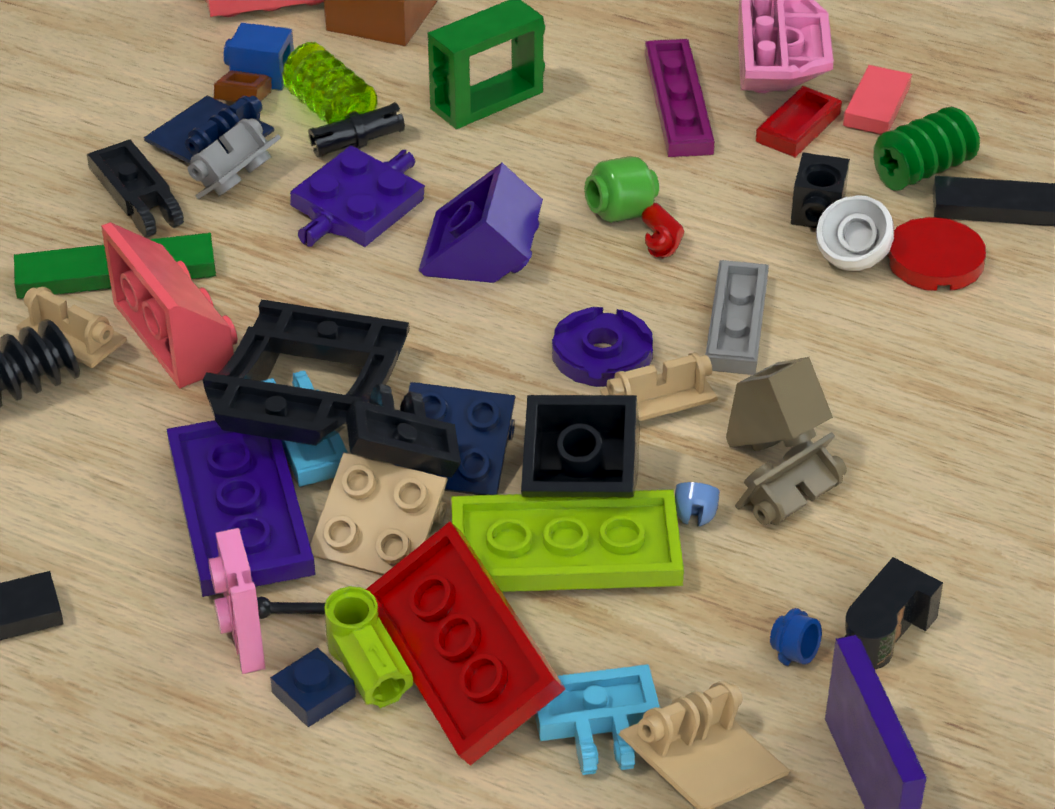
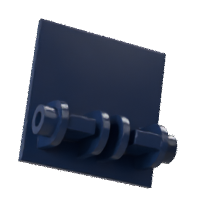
(204, 124)
(482, 431)

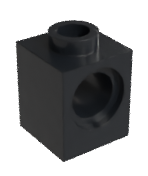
(817, 185)

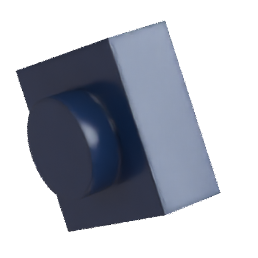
(313, 687)

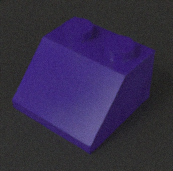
(484, 230)

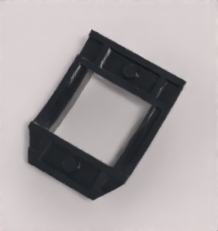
(292, 413)

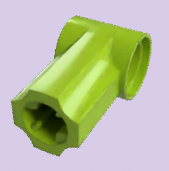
(365, 647)

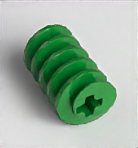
(925, 147)

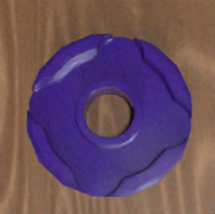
(591, 365)

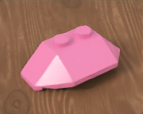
(782, 44)

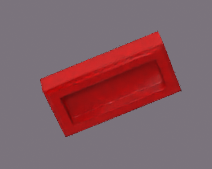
(798, 121)

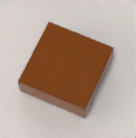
(239, 84)

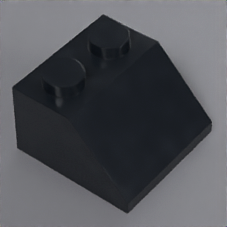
(581, 446)

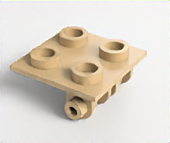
(377, 514)
(703, 747)

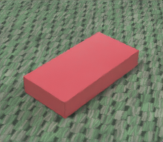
(877, 99)

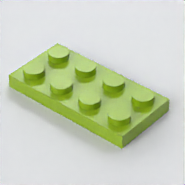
(574, 540)

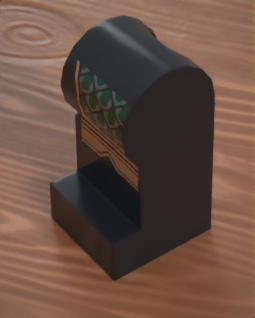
(890, 606)

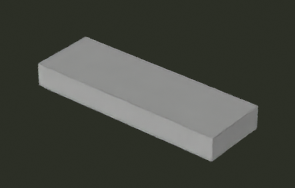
(737, 317)

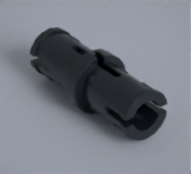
(356, 129)

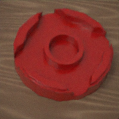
(937, 253)

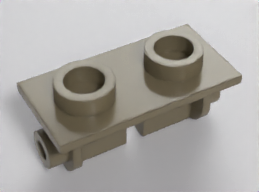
(775, 490)

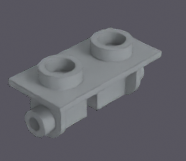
(218, 169)

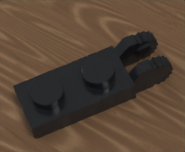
(135, 185)

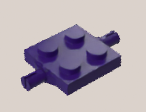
(356, 196)

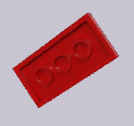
(463, 643)

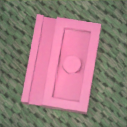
(239, 607)

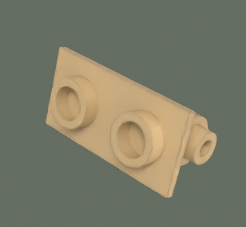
(87, 333)
(675, 389)

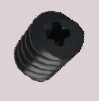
(35, 356)

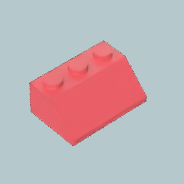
(166, 307)

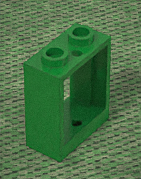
(450, 65)

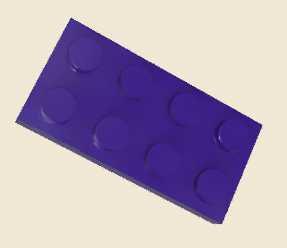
(242, 484)

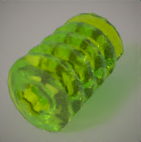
(326, 84)

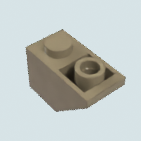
(778, 406)

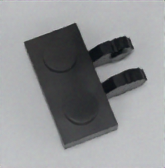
(402, 435)

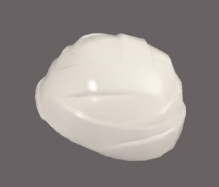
(855, 233)

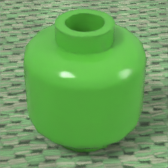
(621, 188)

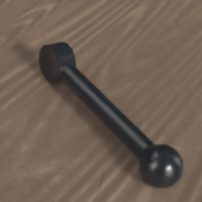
(267, 607)

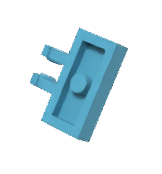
(597, 705)

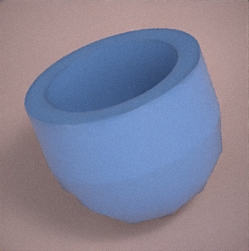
(698, 500)

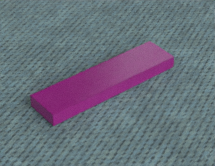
(679, 98)

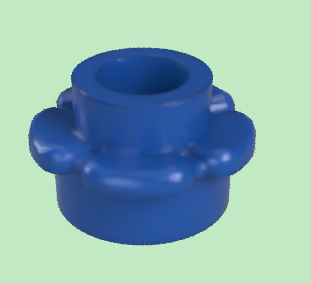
(796, 637)

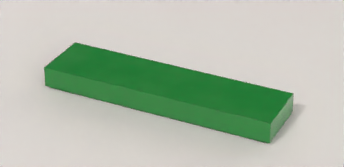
(87, 267)

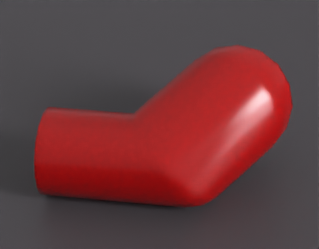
(666, 230)

